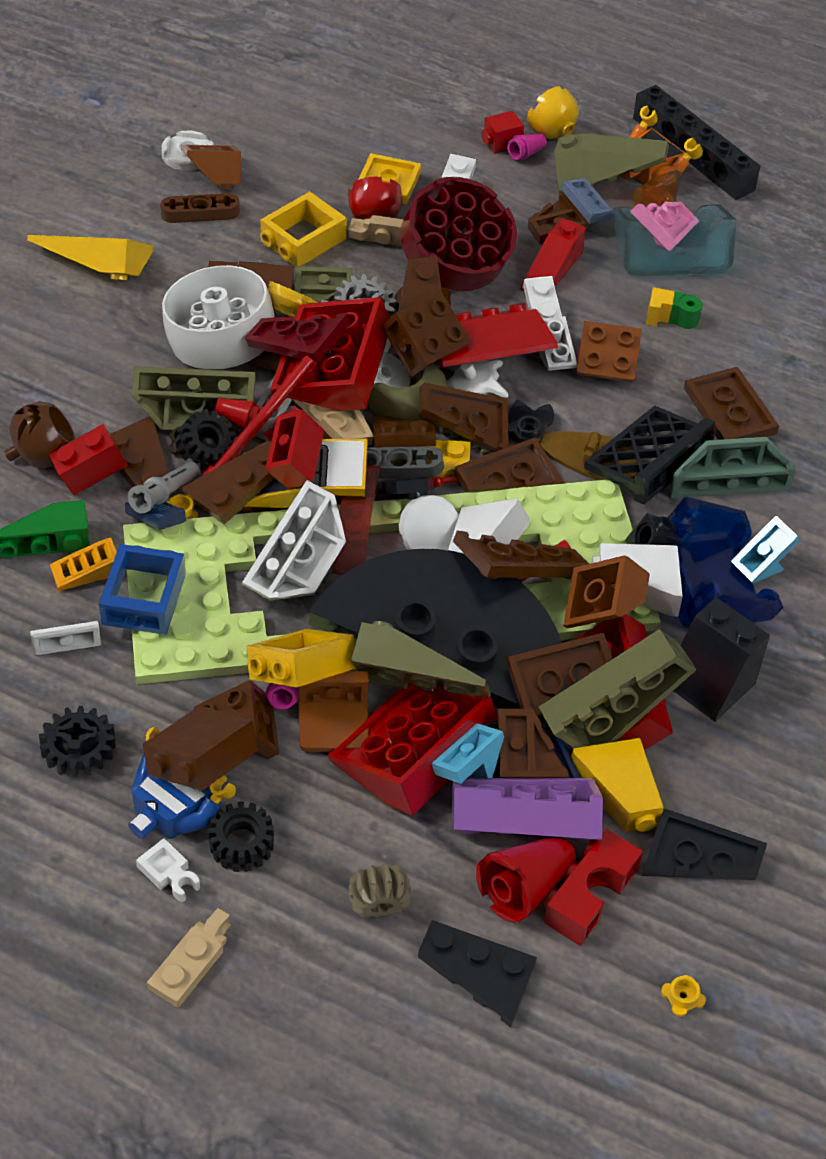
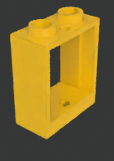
(329, 223)
(301, 657)

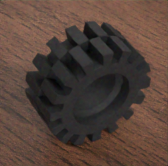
(211, 425)
(242, 854)

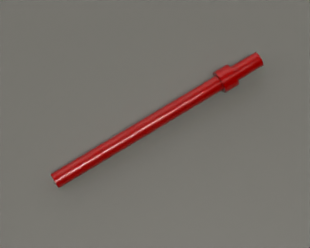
(265, 413)

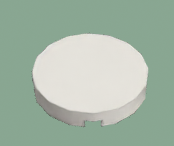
(172, 152)
(428, 523)

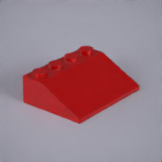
(501, 335)
(350, 366)
(406, 739)

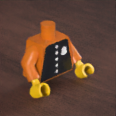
(675, 158)

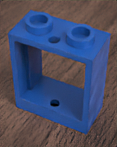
(152, 616)

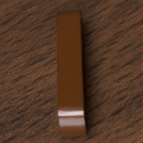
(181, 208)

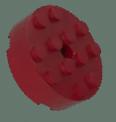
(461, 227)

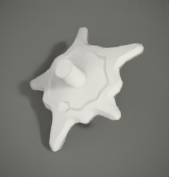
(478, 378)

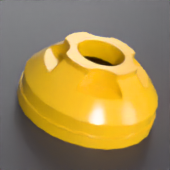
(287, 300)

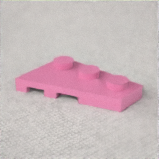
(666, 222)

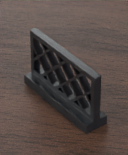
(657, 474)

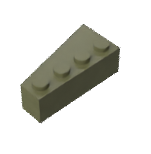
(618, 693)

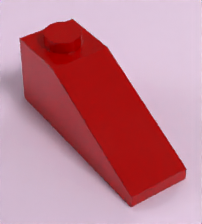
(558, 251)

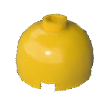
(554, 114)

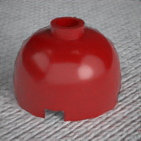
(374, 197)

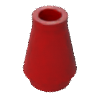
(237, 411)

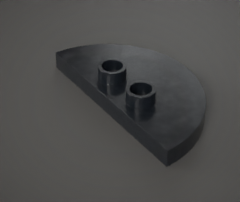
(445, 606)

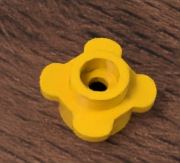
(185, 503)
(688, 986)

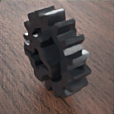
(77, 741)

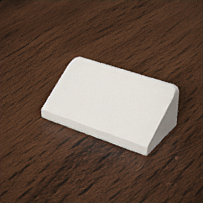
(66, 638)

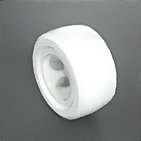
(210, 301)

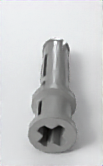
(157, 489)

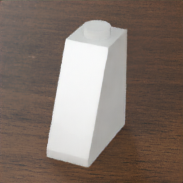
(499, 519)
(662, 563)

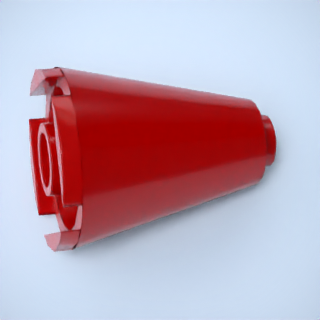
(523, 875)

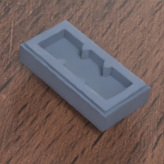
(587, 200)

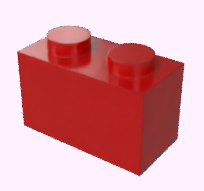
(294, 449)
(88, 459)

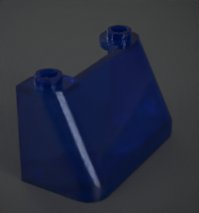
(709, 541)

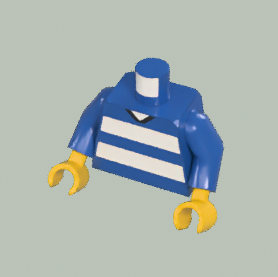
(171, 806)

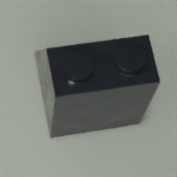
(726, 658)

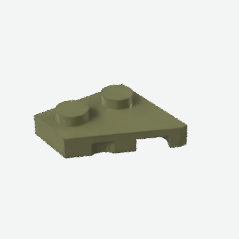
(320, 282)

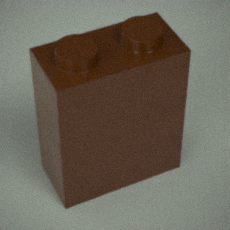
(200, 748)

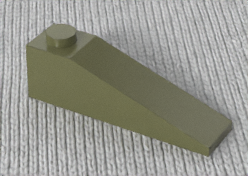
(399, 660)

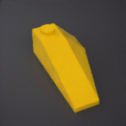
(105, 255)

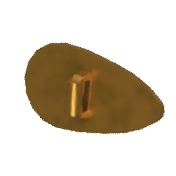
(574, 448)

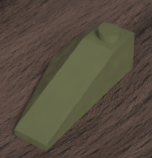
(605, 156)

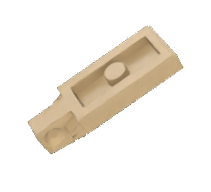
(377, 229)
(190, 959)

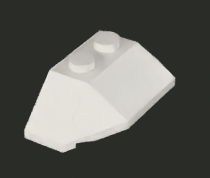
(300, 547)

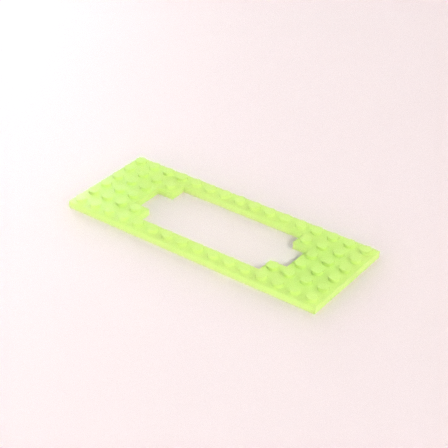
(212, 642)

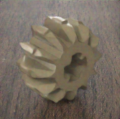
(379, 891)

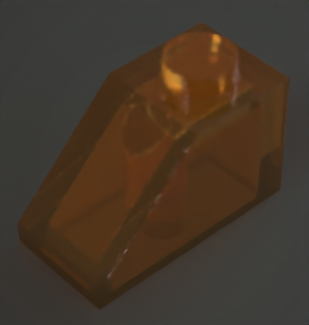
(658, 190)

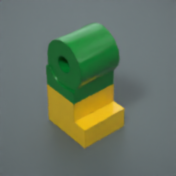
(673, 308)

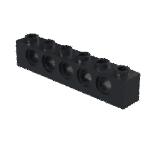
(720, 159)

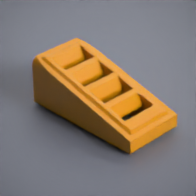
(100, 553)

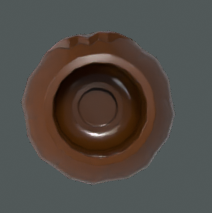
(37, 432)

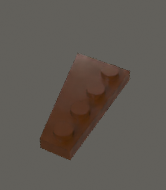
(518, 558)

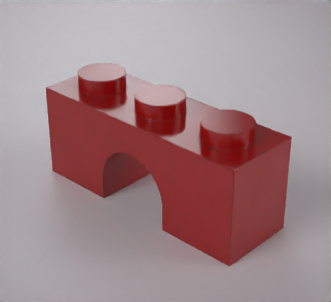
(605, 863)

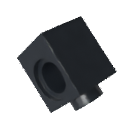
(654, 531)

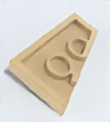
(339, 424)

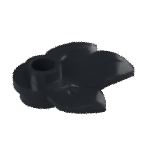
(528, 423)

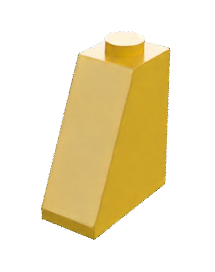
(624, 782)

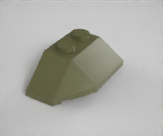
(177, 393)

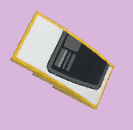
(338, 471)

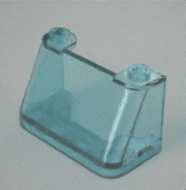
(703, 250)

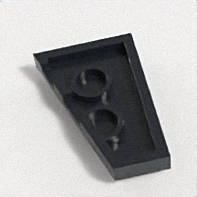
(701, 850)
(486, 969)

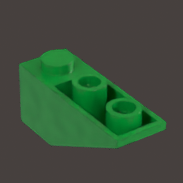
(48, 530)

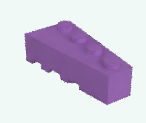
(528, 806)

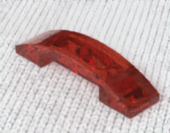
(356, 523)

